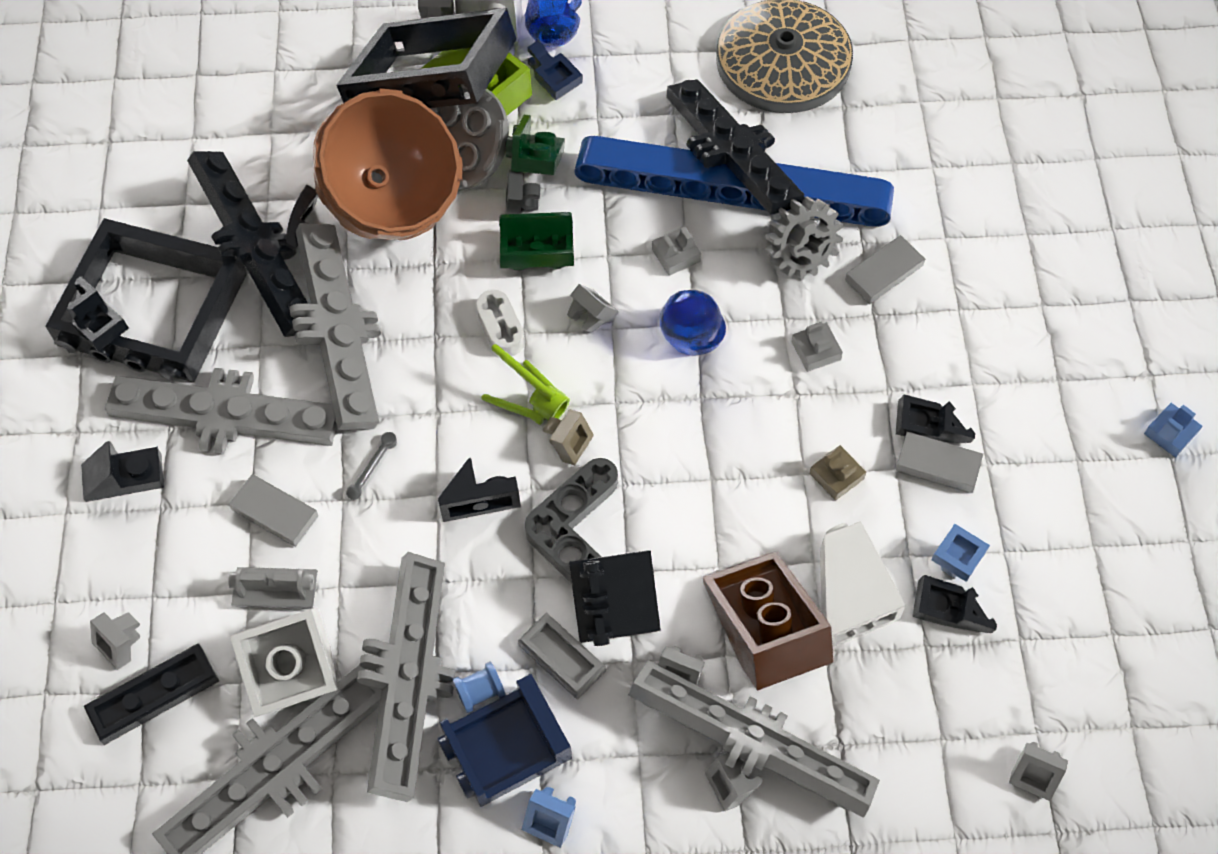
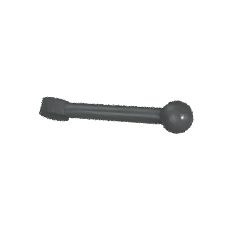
(388, 441)

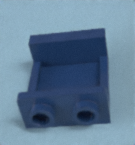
(505, 743)

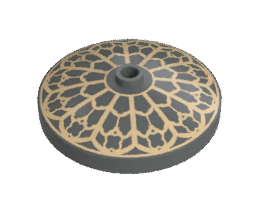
(784, 55)

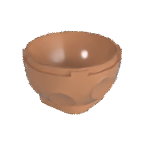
(401, 143)

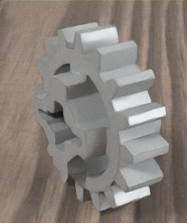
(804, 237)

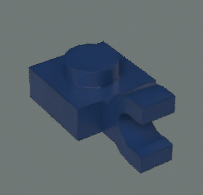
(555, 73)

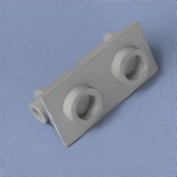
(273, 587)

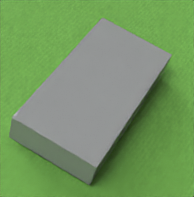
(885, 269)
(939, 462)
(273, 510)
(562, 656)

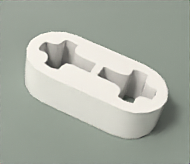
(508, 320)

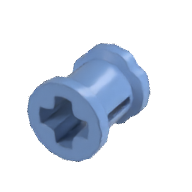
(478, 687)

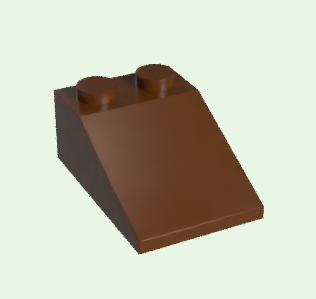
(770, 620)

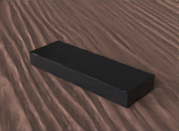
(151, 694)

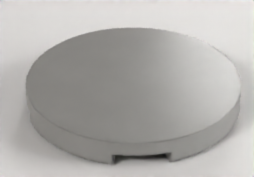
(480, 136)

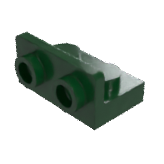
(536, 152)

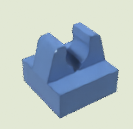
(1174, 428)
(960, 553)
(549, 816)

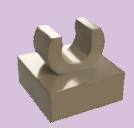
(569, 435)
(837, 472)

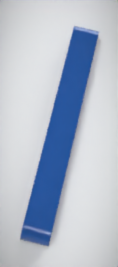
(680, 174)

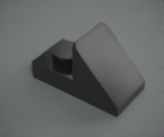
(115, 474)
(467, 499)

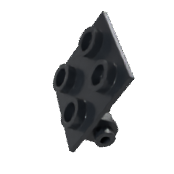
(614, 596)

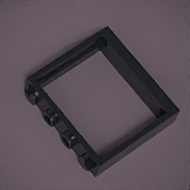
(485, 32)
(166, 250)

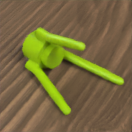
(546, 398)

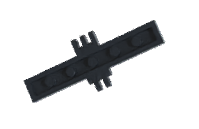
(736, 145)
(248, 238)

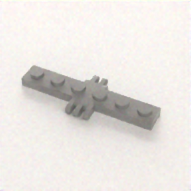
(336, 327)
(222, 410)
(407, 677)
(755, 738)
(269, 767)

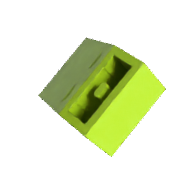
(509, 84)

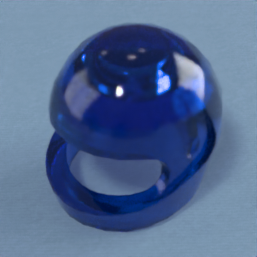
(552, 21)
(690, 321)

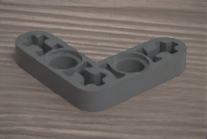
(564, 521)

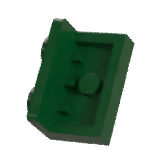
(536, 240)

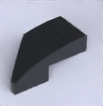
(302, 209)
(94, 317)
(931, 420)
(950, 606)

